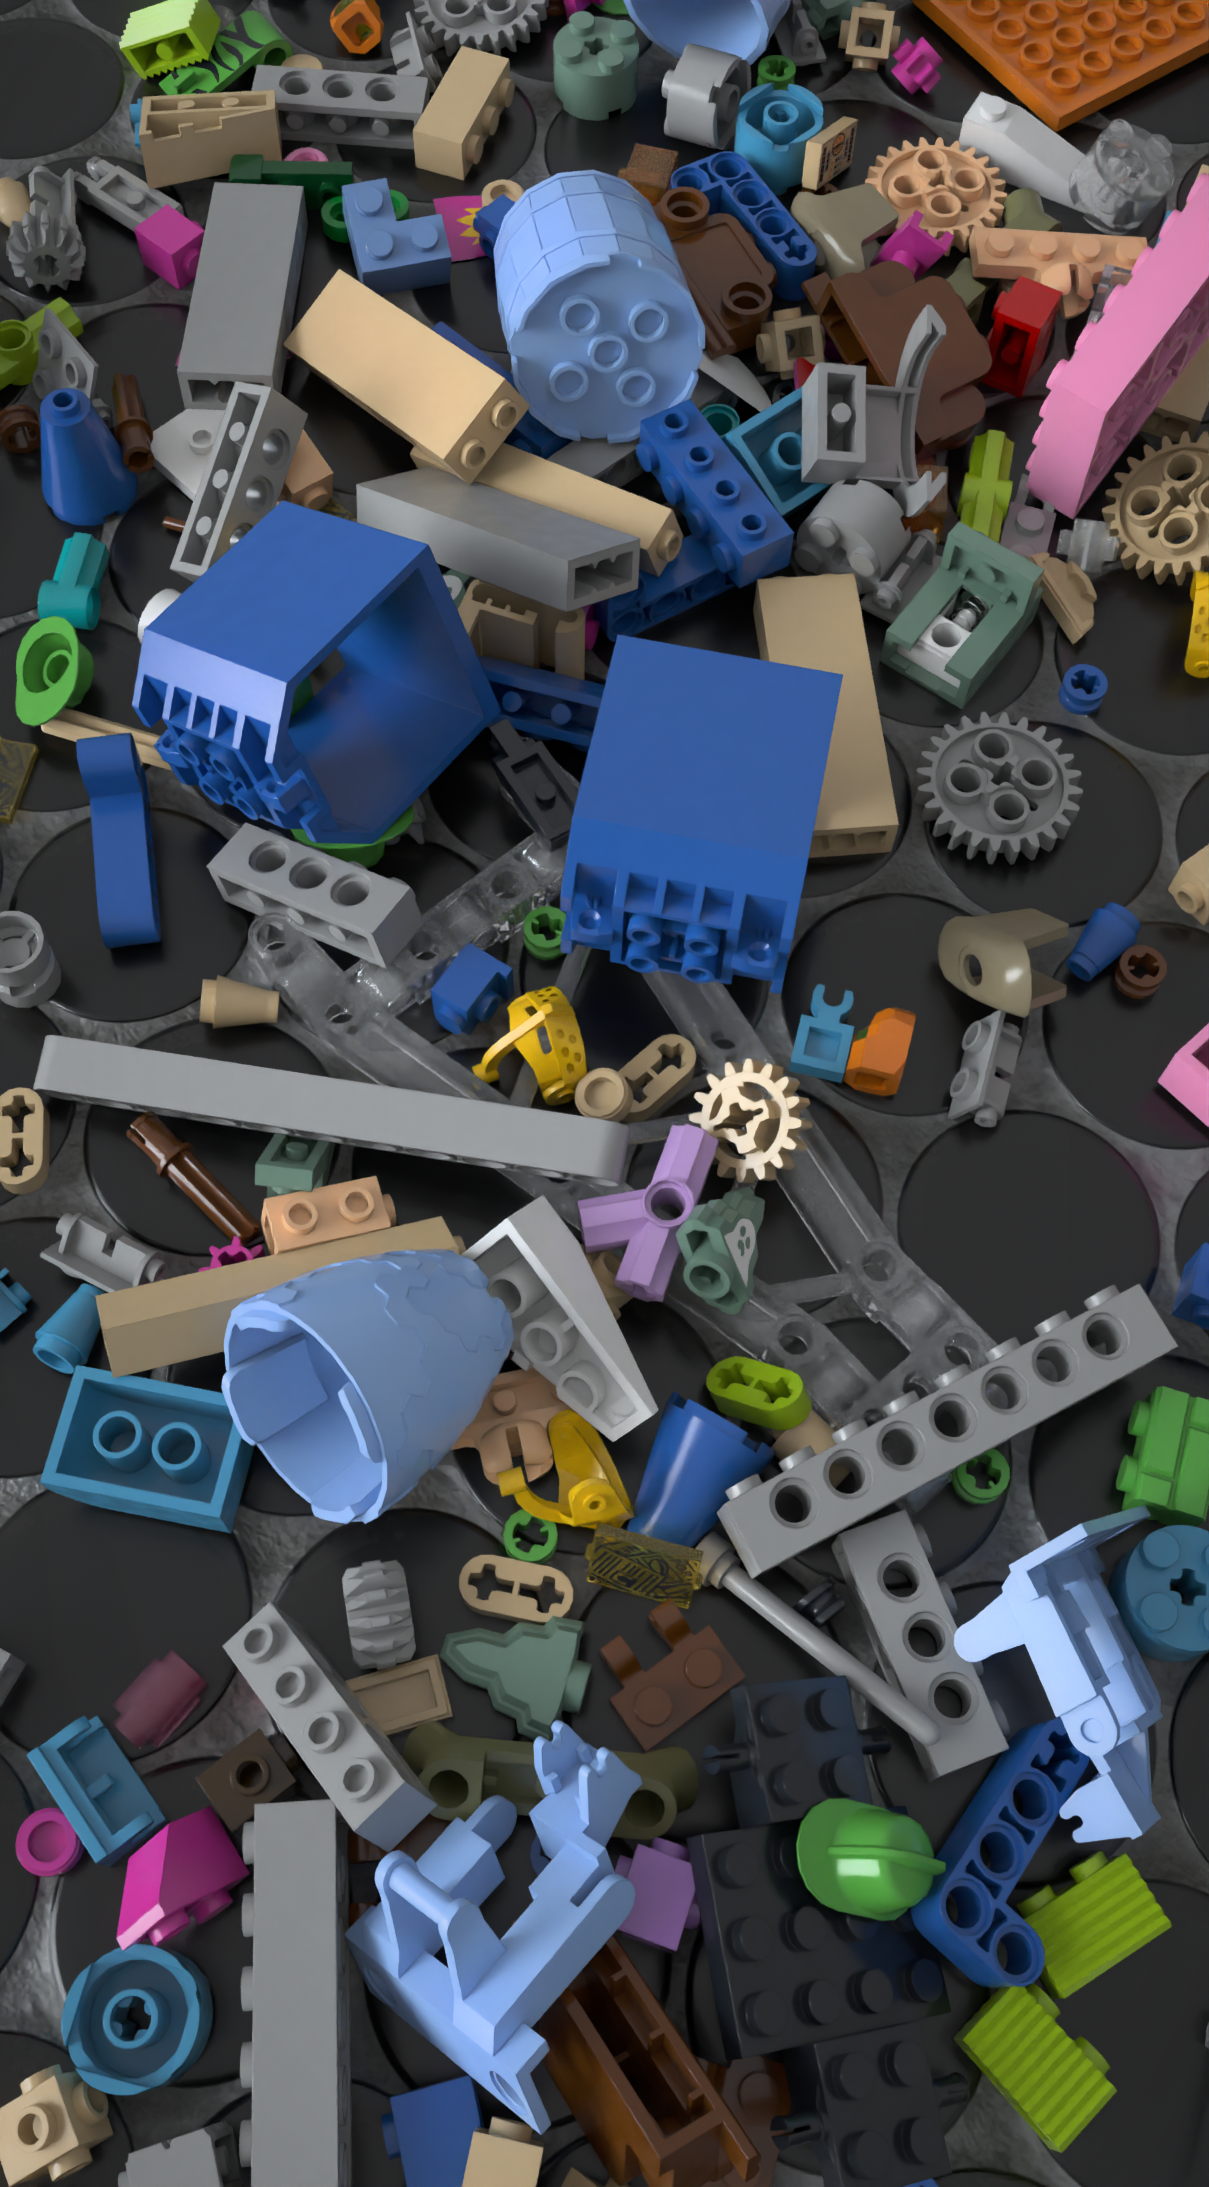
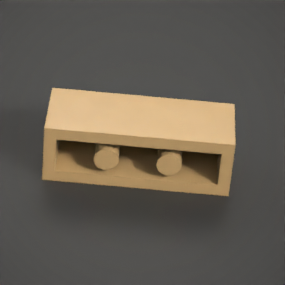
(463, 113)

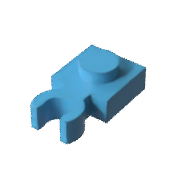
(823, 1040)

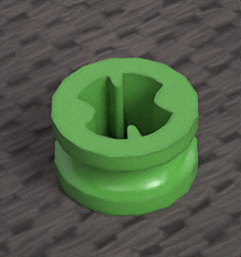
(776, 70)
(535, 942)
(965, 1483)
(538, 1554)

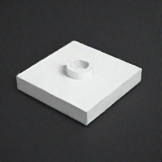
(184, 447)

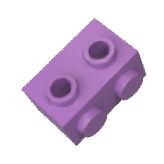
(663, 1896)

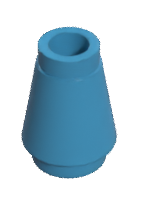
(70, 1332)

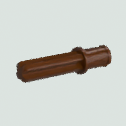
(132, 429)
(177, 1161)

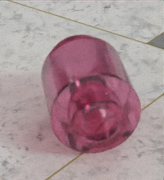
(158, 1700)

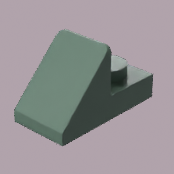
(293, 1165)

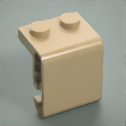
(523, 629)

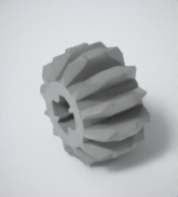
(46, 250)
(378, 1614)

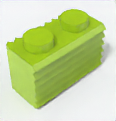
(169, 36)
(1092, 1921)
(1035, 2065)

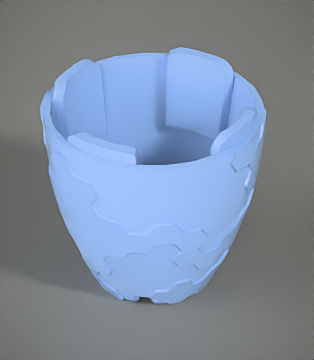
(364, 1374)

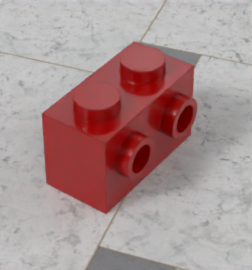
(1020, 334)

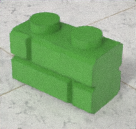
(1168, 1458)

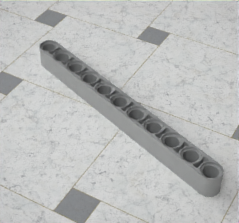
(335, 1110)

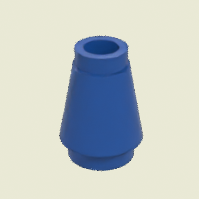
(1103, 940)

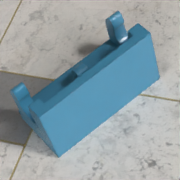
(97, 1789)

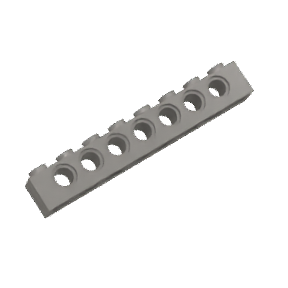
(1132, 1340)

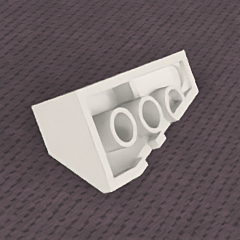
(1021, 148)
(563, 1318)

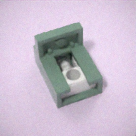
(984, 590)

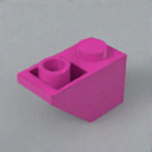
(176, 1877)

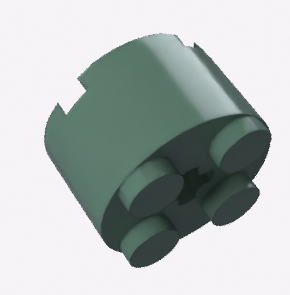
(595, 66)

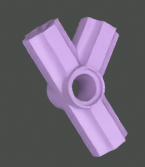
(629, 1220)

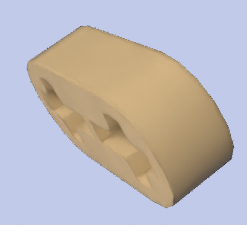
(659, 1086)
(33, 1141)
(518, 1575)

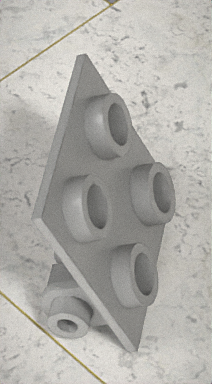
(66, 365)

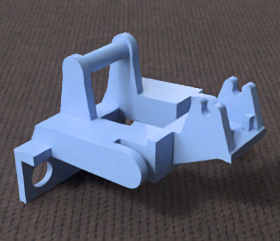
(1086, 1668)
(494, 1987)

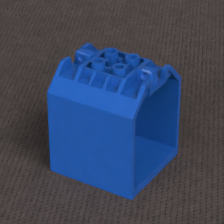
(260, 622)
(697, 812)

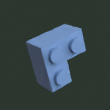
(390, 252)

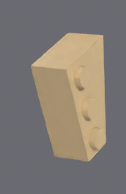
(200, 133)

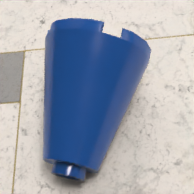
(81, 461)
(690, 1470)

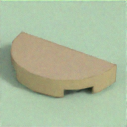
(1067, 594)

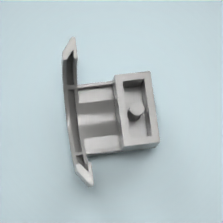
(870, 429)

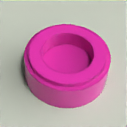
(48, 1843)

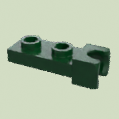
(319, 178)

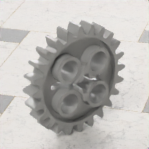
(480, 23)
(997, 788)

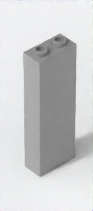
(243, 292)
(503, 537)

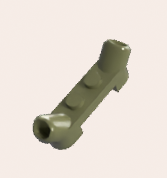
(1021, 211)
(469, 1770)

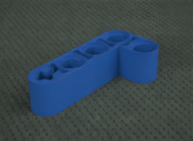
(739, 191)
(681, 585)
(121, 839)
(1012, 1843)

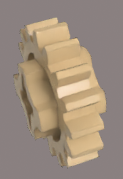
(768, 1136)

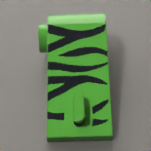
(236, 48)

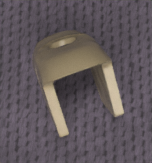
(844, 226)
(1001, 947)

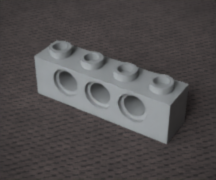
(345, 105)
(240, 475)
(319, 893)
(904, 1546)
(330, 1728)

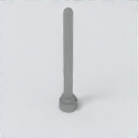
(722, 1569)

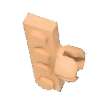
(1052, 258)
(514, 1424)

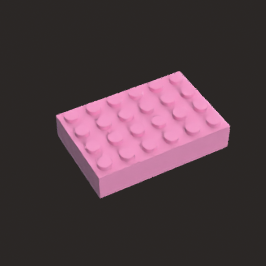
(1125, 361)

